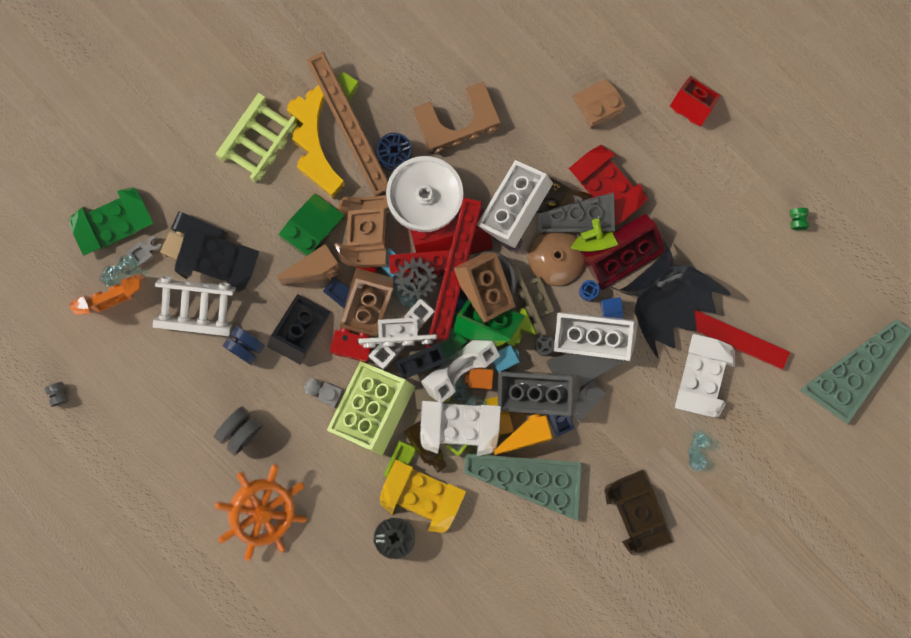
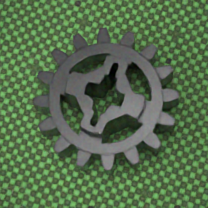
(423, 276)

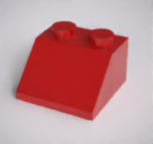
(695, 101)

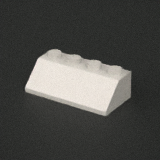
(515, 203)
(595, 335)

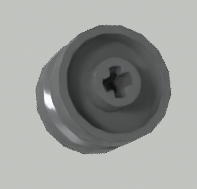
(238, 430)

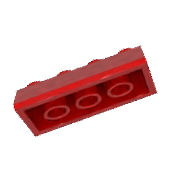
(442, 239)

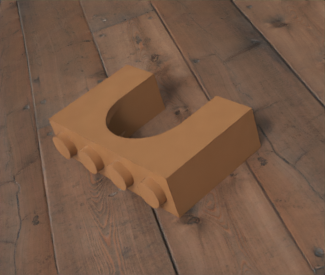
(439, 137)

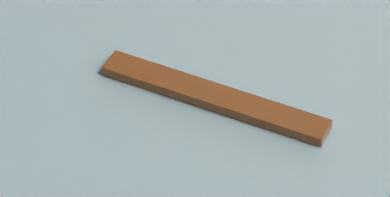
(348, 123)

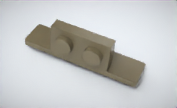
(535, 299)

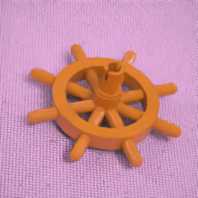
(260, 512)

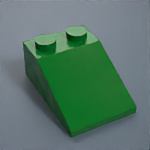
(311, 225)
(496, 329)

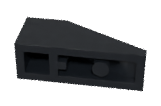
(427, 358)

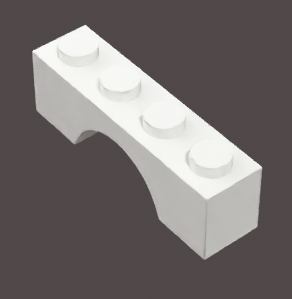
(385, 356)
(442, 381)

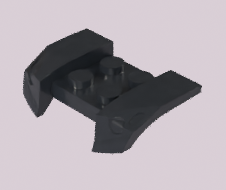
(215, 259)

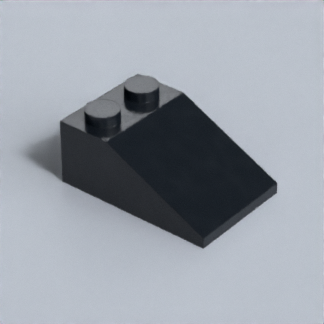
(298, 329)

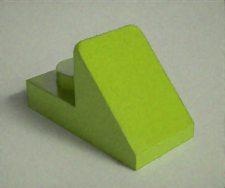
(525, 327)

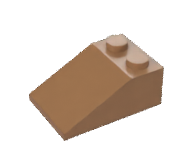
(314, 267)
(485, 285)
(366, 302)

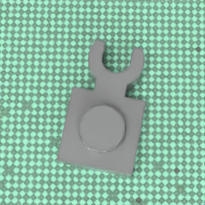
(142, 253)

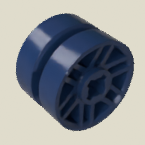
(393, 142)
(243, 345)

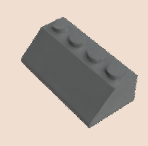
(538, 392)

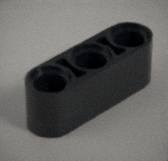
(184, 220)

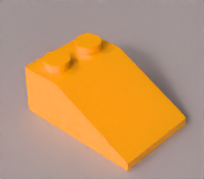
(530, 433)

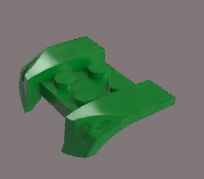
(109, 222)

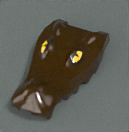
(561, 195)

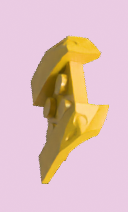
(421, 496)

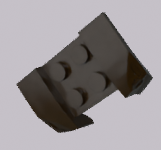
(639, 513)

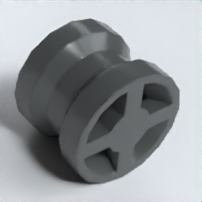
(547, 345)

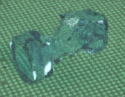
(125, 265)
(463, 393)
(696, 458)

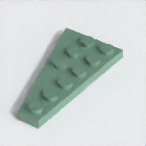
(851, 379)
(537, 480)

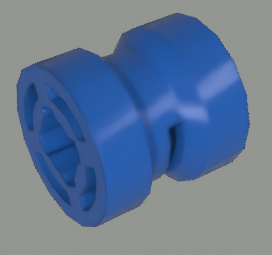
(586, 293)

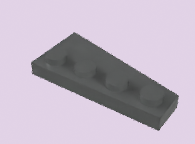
(579, 215)

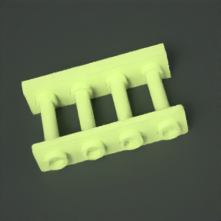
(237, 136)

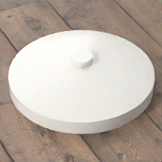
(424, 194)

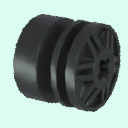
(401, 547)

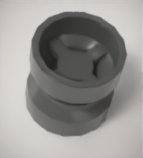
(56, 394)

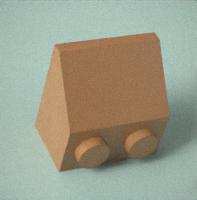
(599, 103)

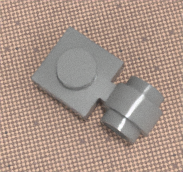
(327, 394)

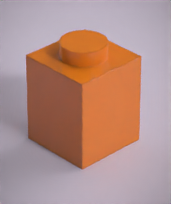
(479, 379)

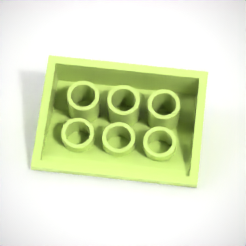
(371, 408)

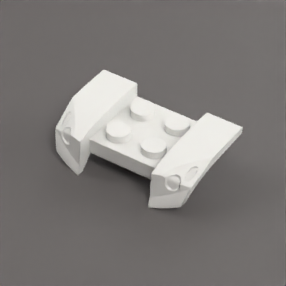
(704, 376)
(459, 426)

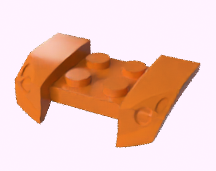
(115, 295)

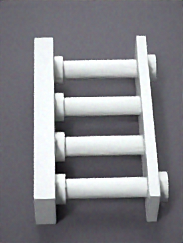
(183, 322)

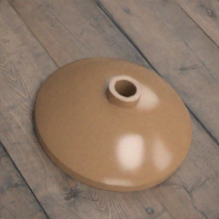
(550, 269)

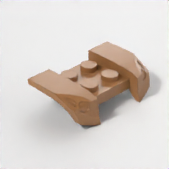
(365, 231)

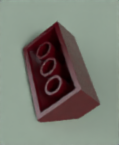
(637, 245)

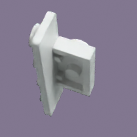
(398, 331)

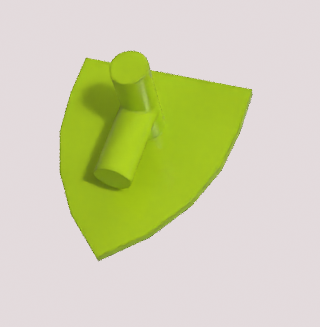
(594, 239)

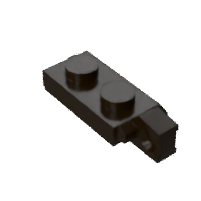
(413, 434)

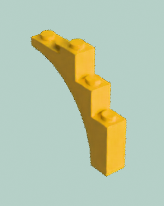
(306, 137)

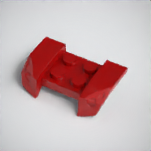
(601, 177)

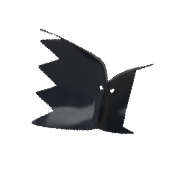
(674, 305)

